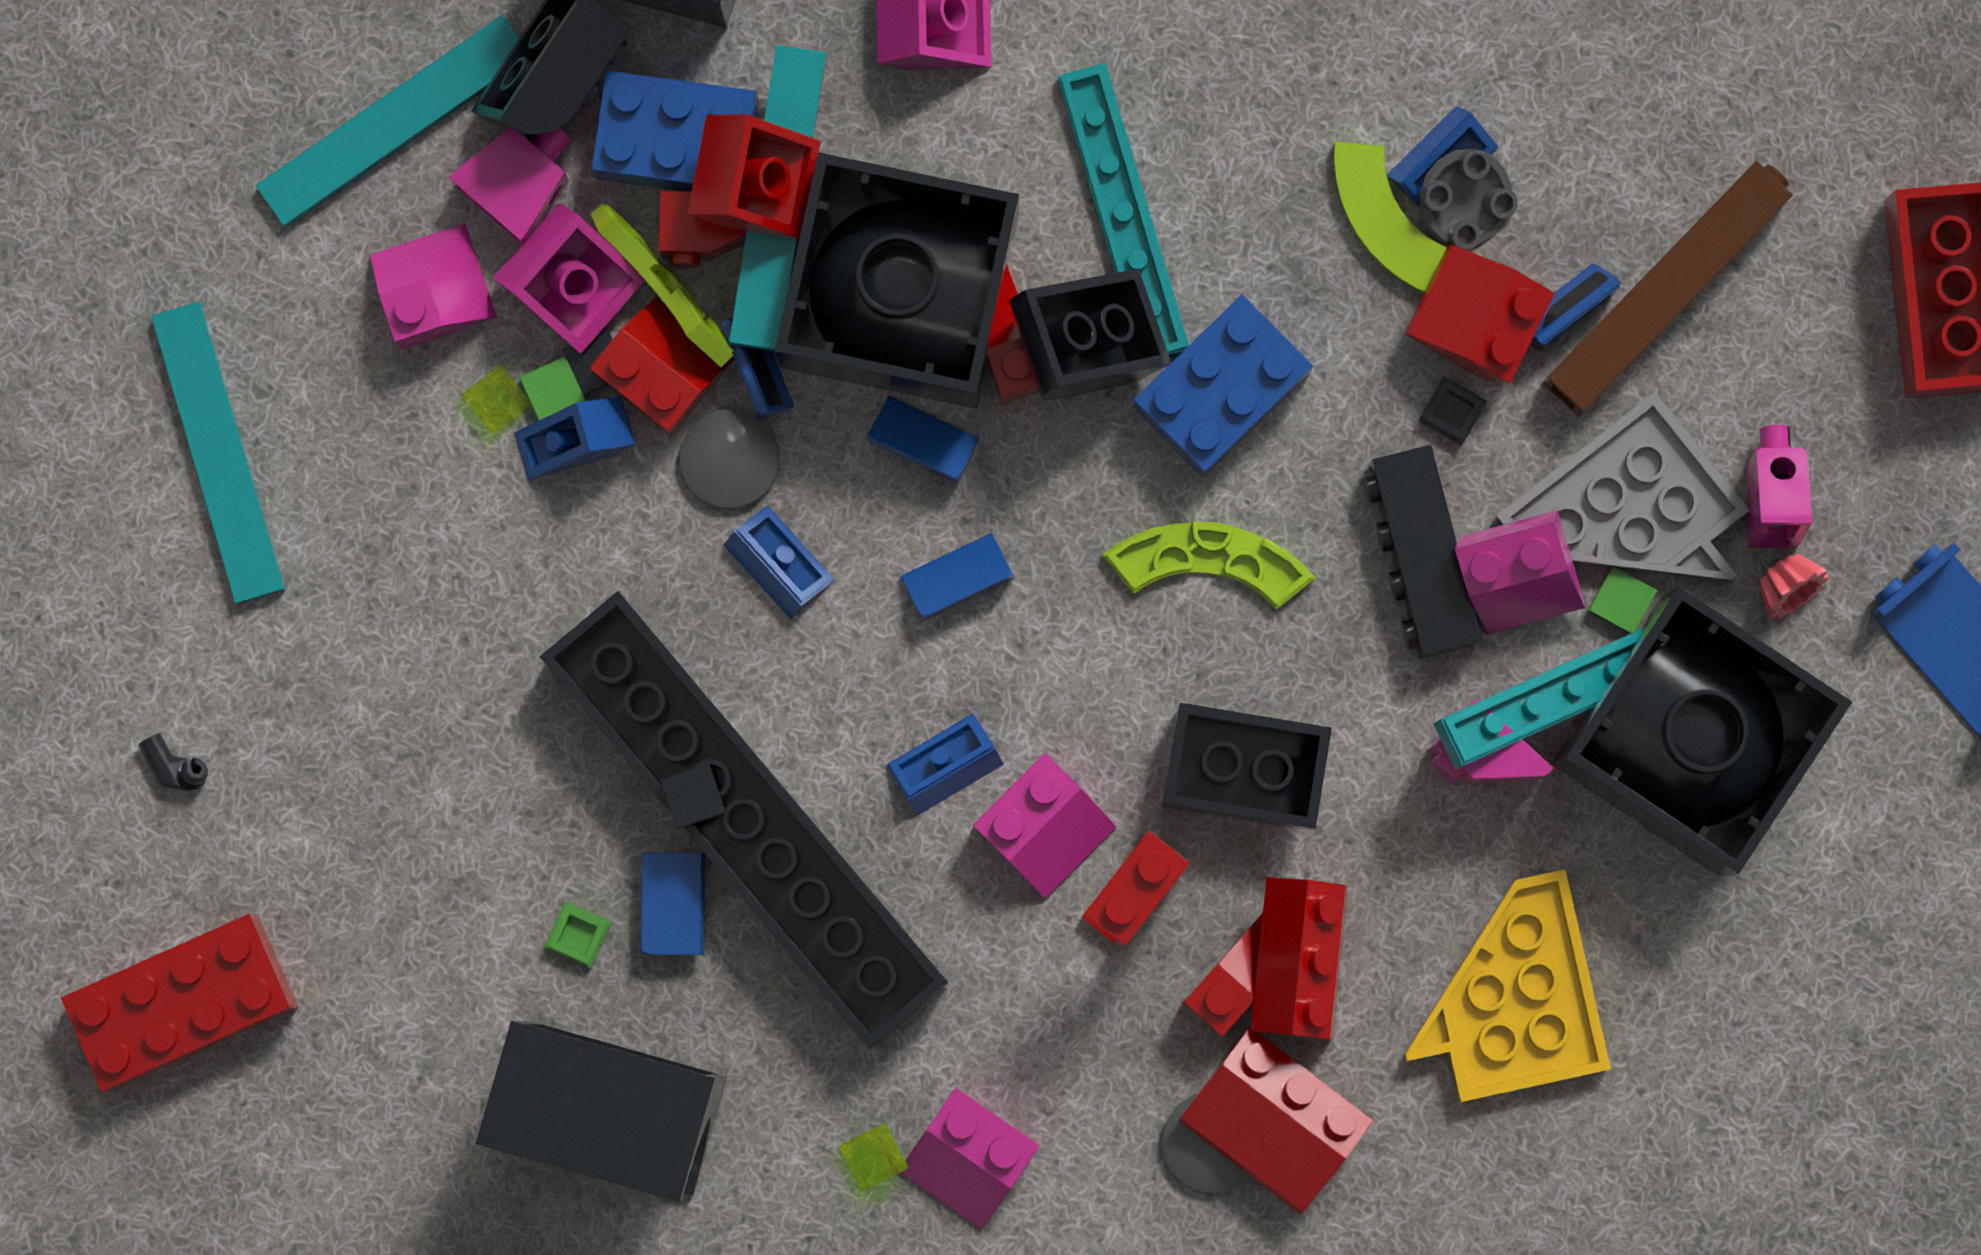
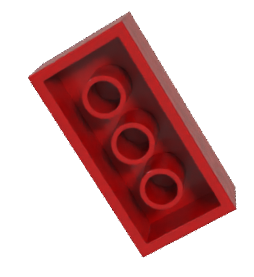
(1937, 286)
(179, 1002)

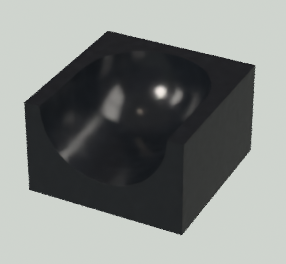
(896, 280)
(1702, 733)
(601, 1110)

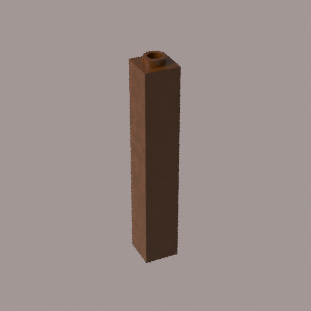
(1668, 287)

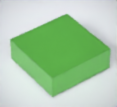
(552, 388)
(1622, 600)
(578, 934)

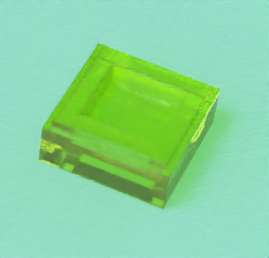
(496, 399)
(873, 1156)

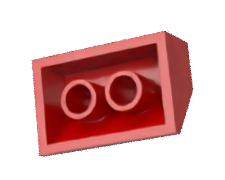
(1299, 957)
(1275, 1120)

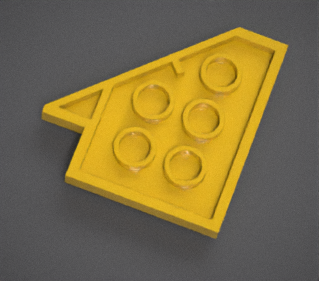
(1520, 999)

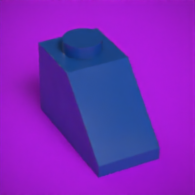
(575, 436)

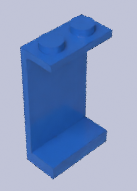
(1939, 626)

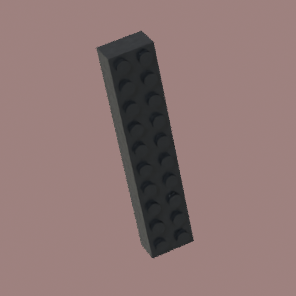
(764, 839)

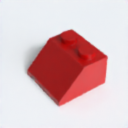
(753, 175)
(1479, 314)
(658, 367)

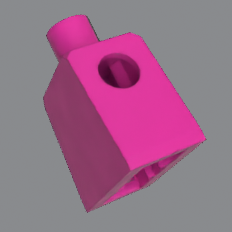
(515, 179)
(1777, 500)

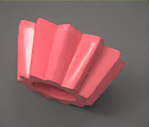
(1791, 585)

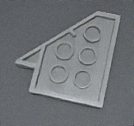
(1639, 499)

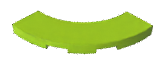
(1378, 218)
(664, 282)
(1210, 550)

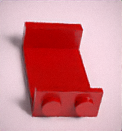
(1135, 890)

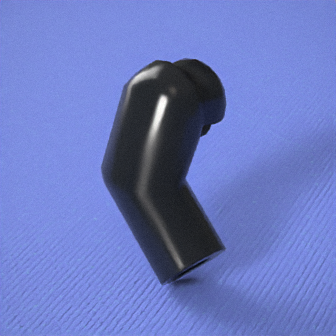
(172, 770)

